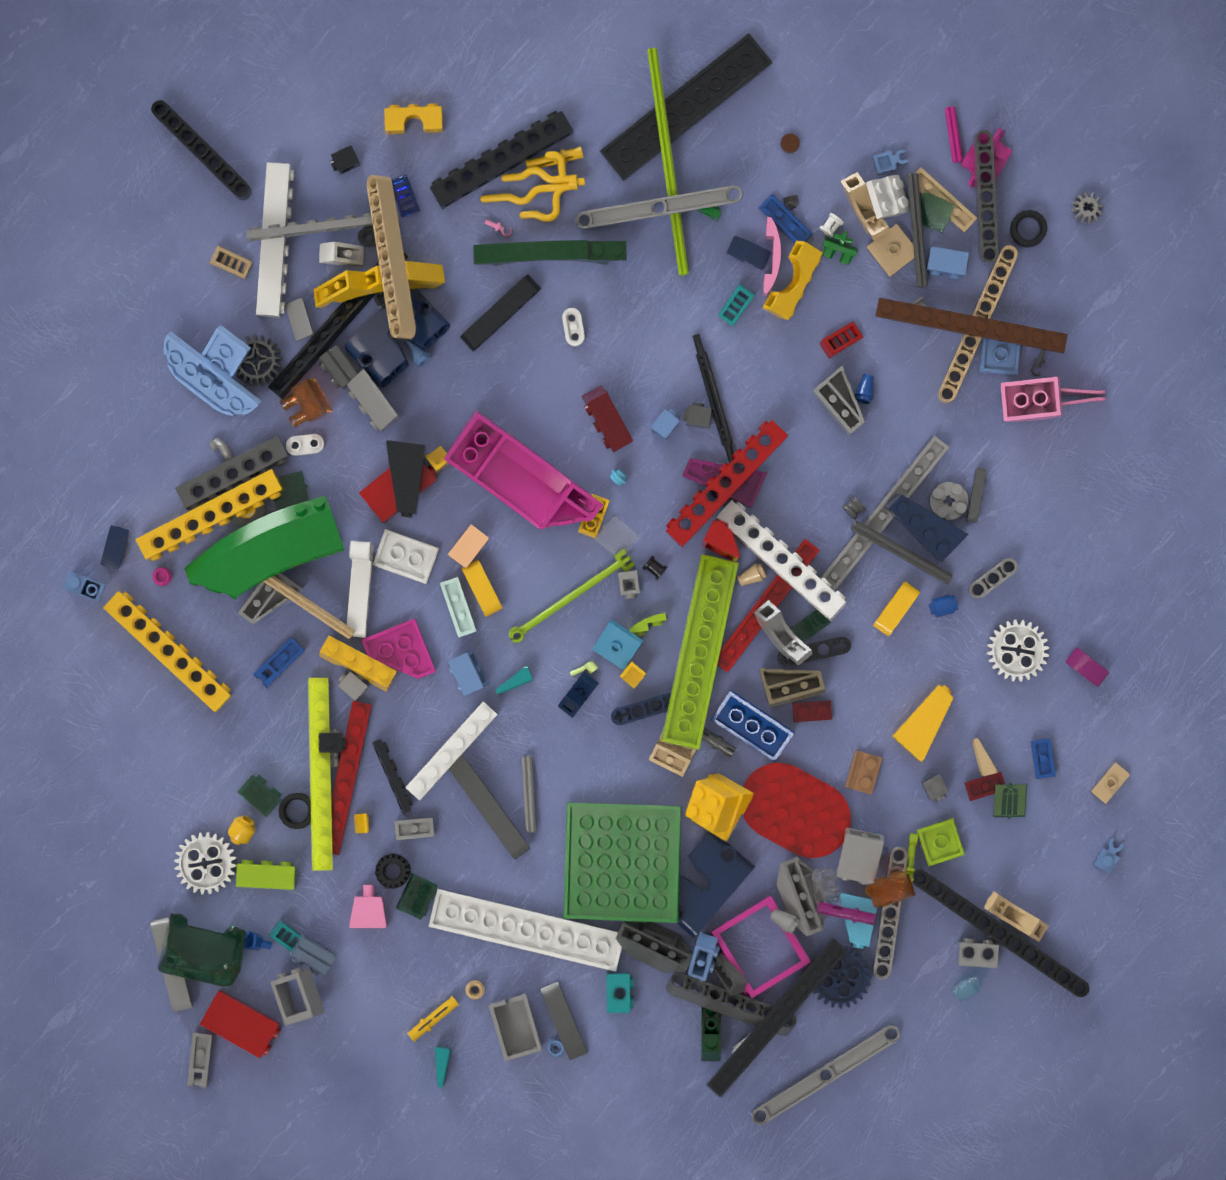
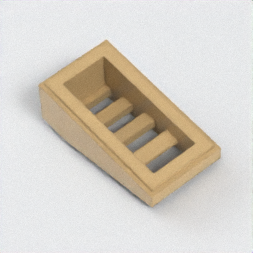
(213, 261)
(984, 762)

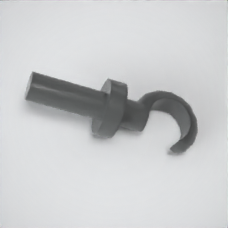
(1039, 361)

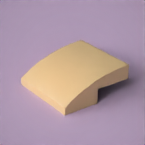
(672, 756)

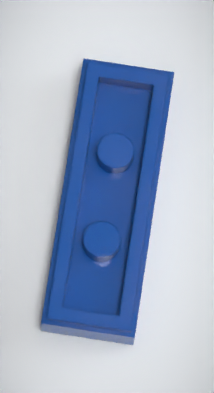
(785, 220)

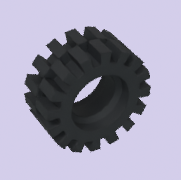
(392, 859)

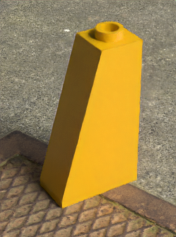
(922, 725)

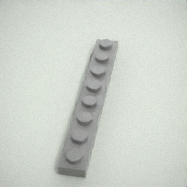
(310, 227)

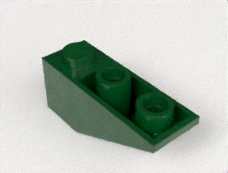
(710, 1035)

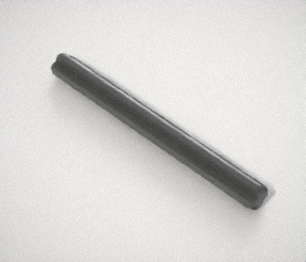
(917, 230)
(901, 552)

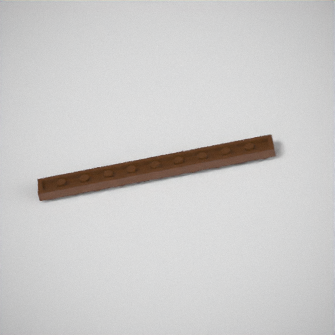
(971, 325)

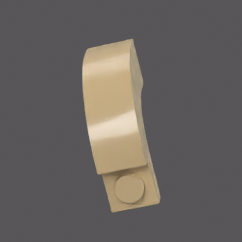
(862, 206)
(1016, 916)

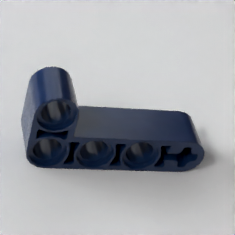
(646, 705)

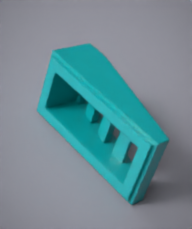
(746, 291)
(519, 679)
(277, 928)
(442, 1057)

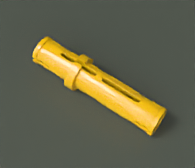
(543, 162)
(414, 1033)

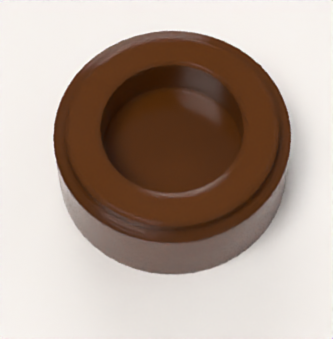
(790, 143)

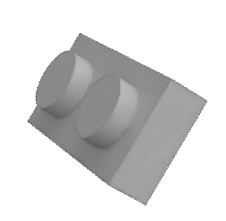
(414, 828)

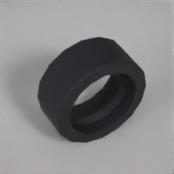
(1028, 214)
(282, 811)

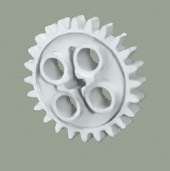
(1020, 633)
(202, 846)

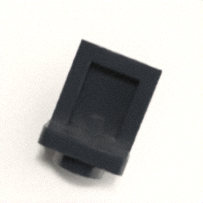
(331, 743)

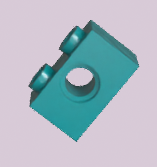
(615, 981)

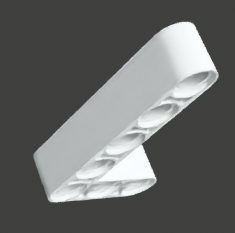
(360, 584)

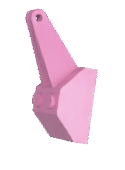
(1039, 399)

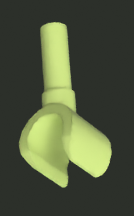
(590, 667)

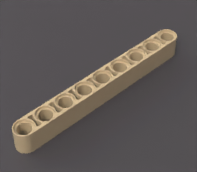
(391, 257)
(986, 297)

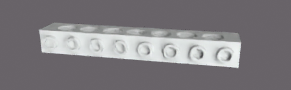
(828, 609)

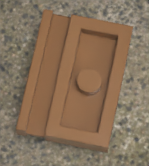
(863, 772)

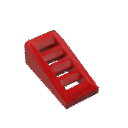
(826, 346)

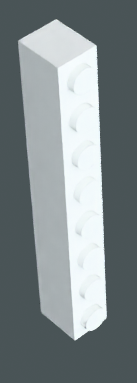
(273, 251)

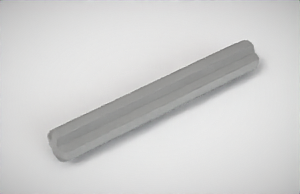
(528, 788)

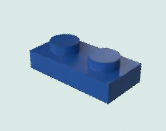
(1043, 758)

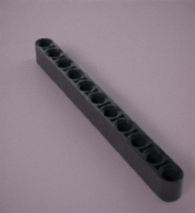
(1006, 940)

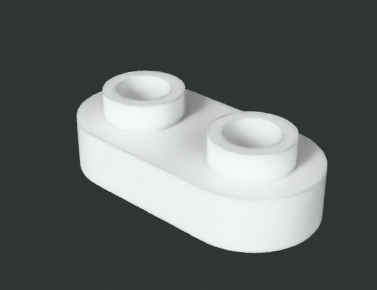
(574, 327)
(305, 444)

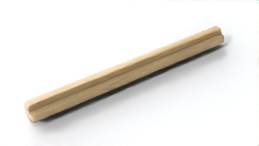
(310, 606)

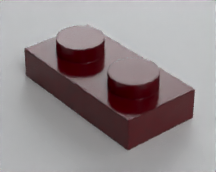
(812, 711)
(983, 786)

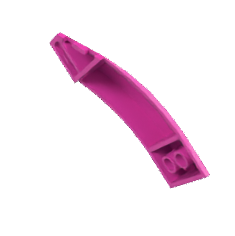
(519, 475)

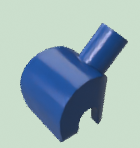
(255, 941)

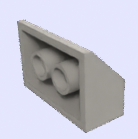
(372, 401)

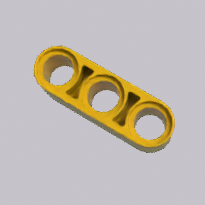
(482, 588)
(896, 608)

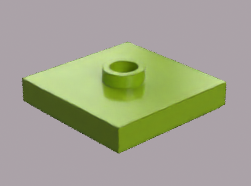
(940, 842)

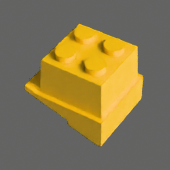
(718, 804)

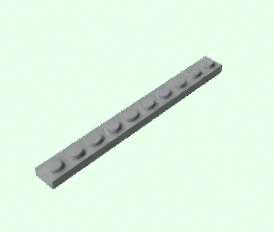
(881, 517)

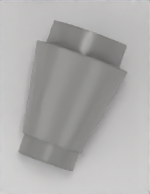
(785, 920)

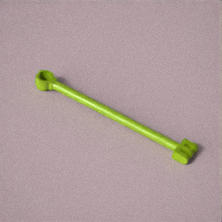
(620, 563)

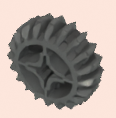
(266, 359)

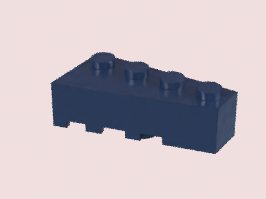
(926, 527)

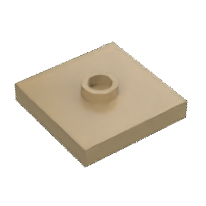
(892, 250)

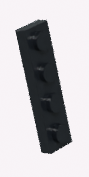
(389, 769)

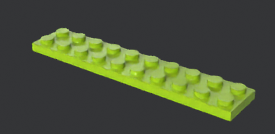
(699, 652)

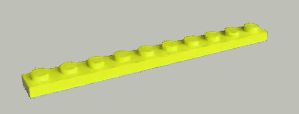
(320, 776)

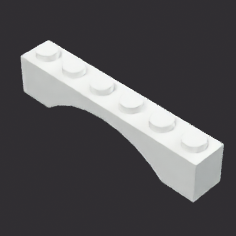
(451, 751)

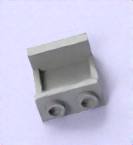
(860, 856)

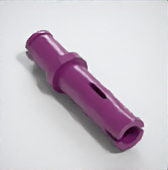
(846, 913)

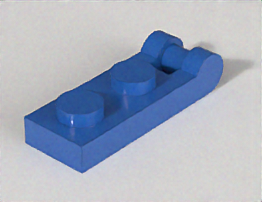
(279, 661)

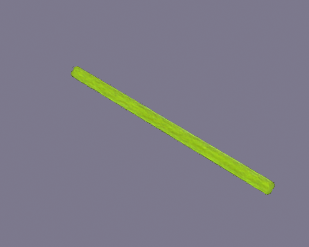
(667, 158)

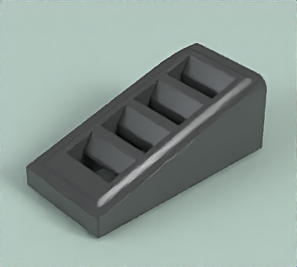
(729, 975)

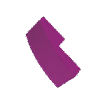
(1087, 667)

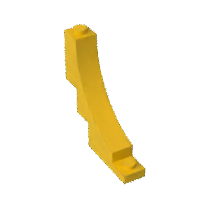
(356, 284)

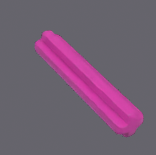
(953, 132)

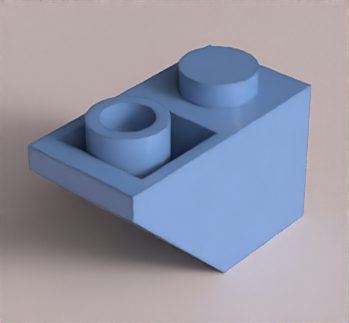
(83, 586)

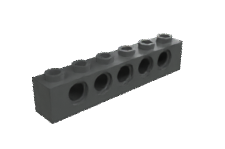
(187, 489)

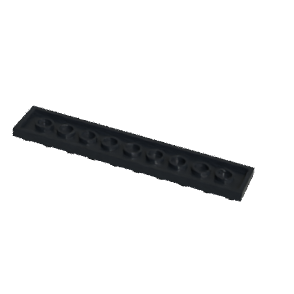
(687, 106)

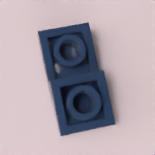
(749, 252)
(114, 547)

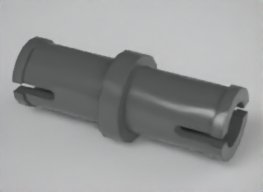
(718, 743)

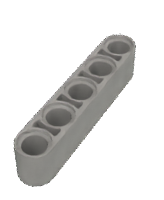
(177, 986)

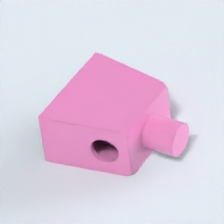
(368, 910)

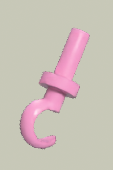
(497, 227)

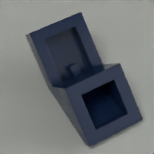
(578, 694)

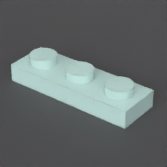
(458, 607)

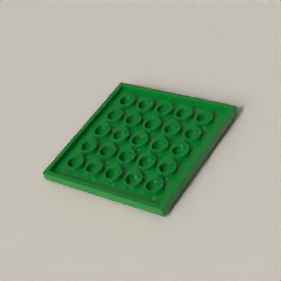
(622, 862)

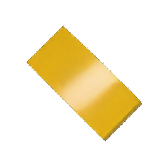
(592, 527)

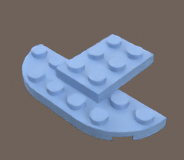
(212, 372)

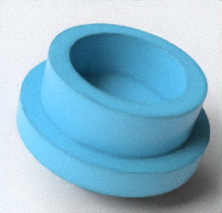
(618, 477)

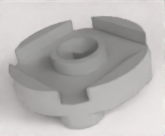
(939, 495)

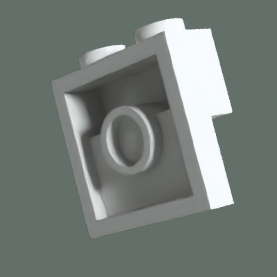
(888, 196)

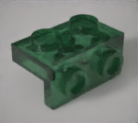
(417, 896)

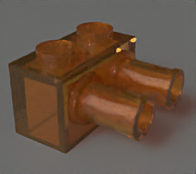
(311, 400)
(891, 889)

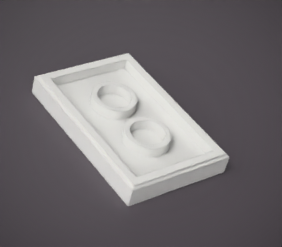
(405, 556)

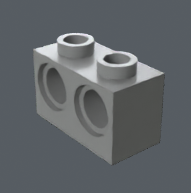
(977, 958)

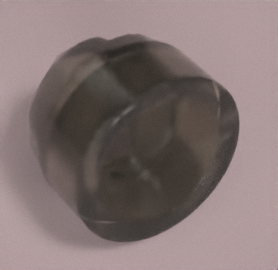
(791, 201)

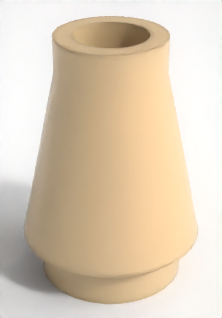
(752, 575)

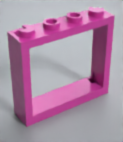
(791, 937)

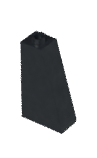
(406, 470)

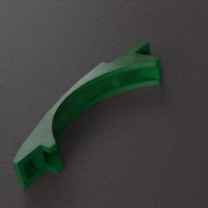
(564, 250)

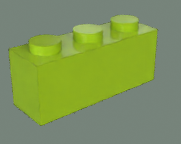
(266, 875)

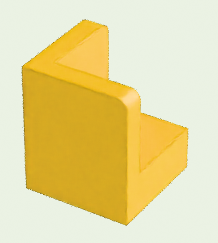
(437, 460)
(632, 675)

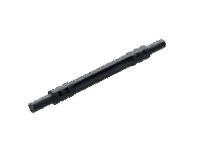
(714, 398)

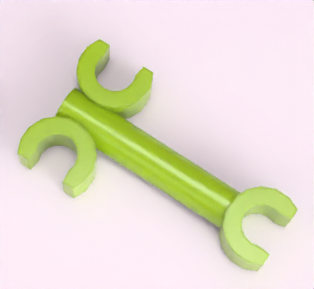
(913, 838)

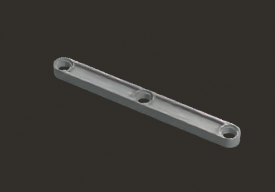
(672, 205)
(814, 1082)

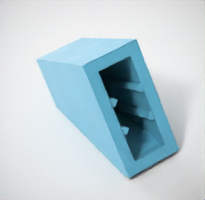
(858, 932)

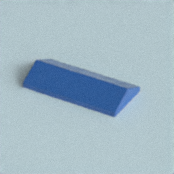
(752, 725)

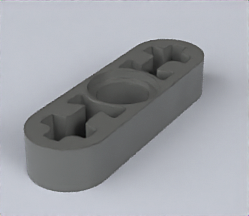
(976, 495)

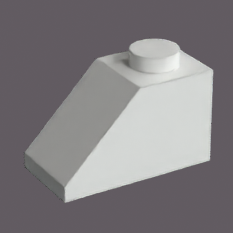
(341, 254)

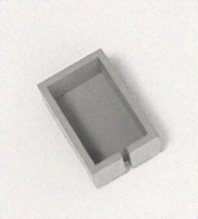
(515, 1027)

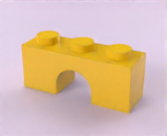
(397, 118)

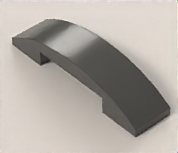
(563, 1021)

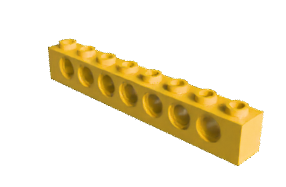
(147, 542)
(115, 609)

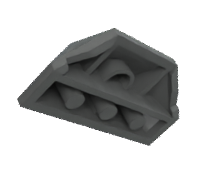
(654, 946)

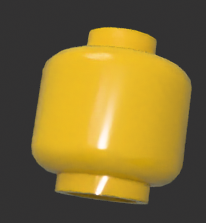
(242, 830)

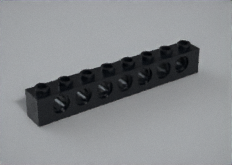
(496, 169)

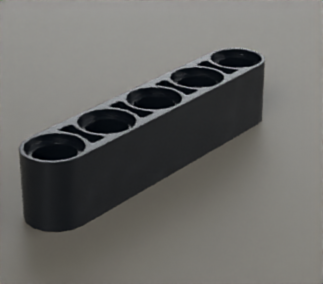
(500, 312)

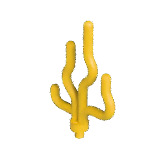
(559, 185)

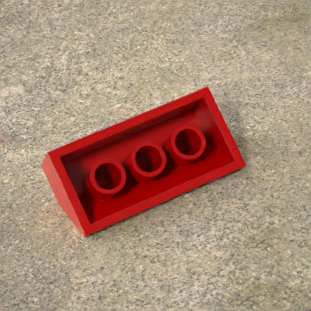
(721, 540)

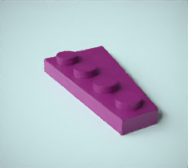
(702, 471)

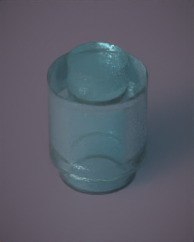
(966, 988)

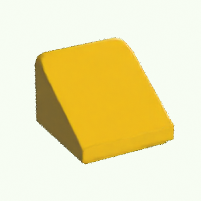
(362, 823)

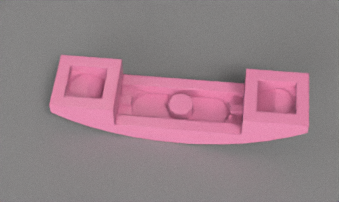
(772, 233)

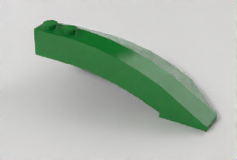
(267, 548)

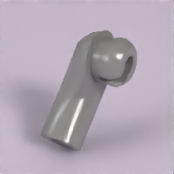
(223, 447)

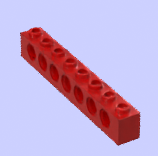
(777, 437)

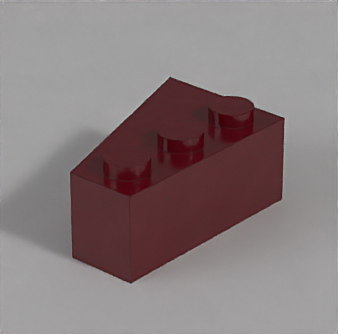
(606, 419)

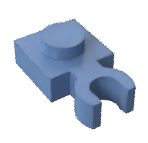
(886, 161)
(1107, 859)

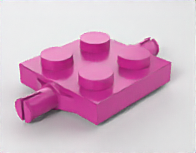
(1001, 155)

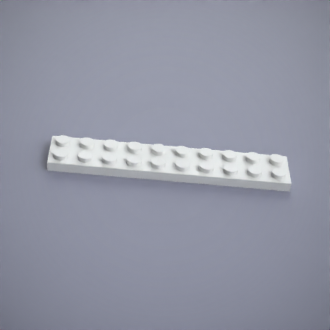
(525, 930)

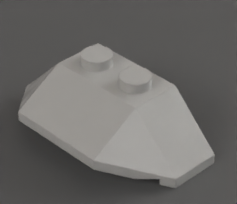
(798, 895)

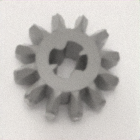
(1079, 208)

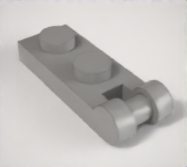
(200, 1059)

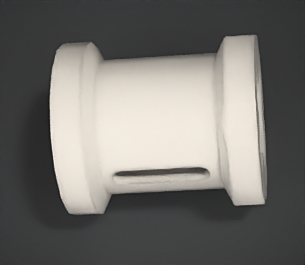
(831, 225)

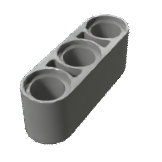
(997, 570)

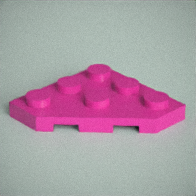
(401, 649)

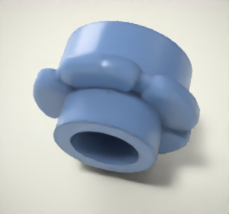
(555, 1052)

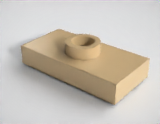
(1110, 783)

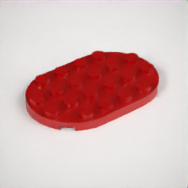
(796, 810)

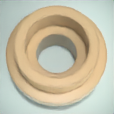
(470, 994)

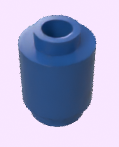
(943, 605)

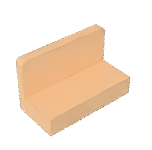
(468, 546)

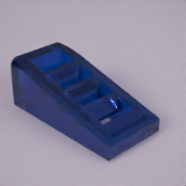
(410, 193)

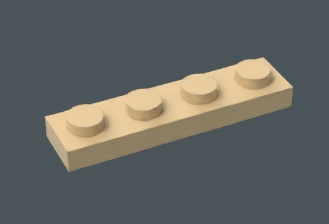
(960, 216)

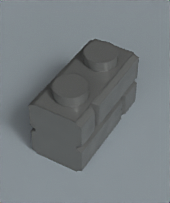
(338, 366)

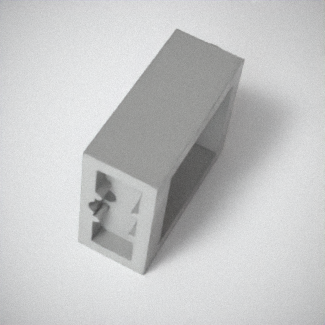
(308, 991)

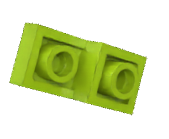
(641, 627)

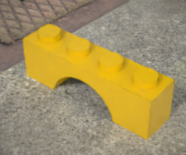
(804, 260)
(367, 667)

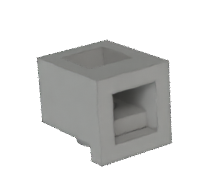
(629, 576)

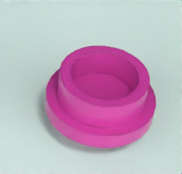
(162, 576)

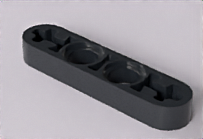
(816, 655)

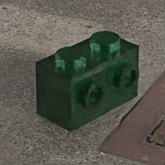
(260, 795)

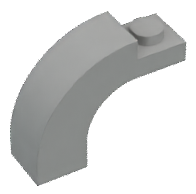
(780, 635)

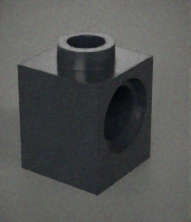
(344, 160)

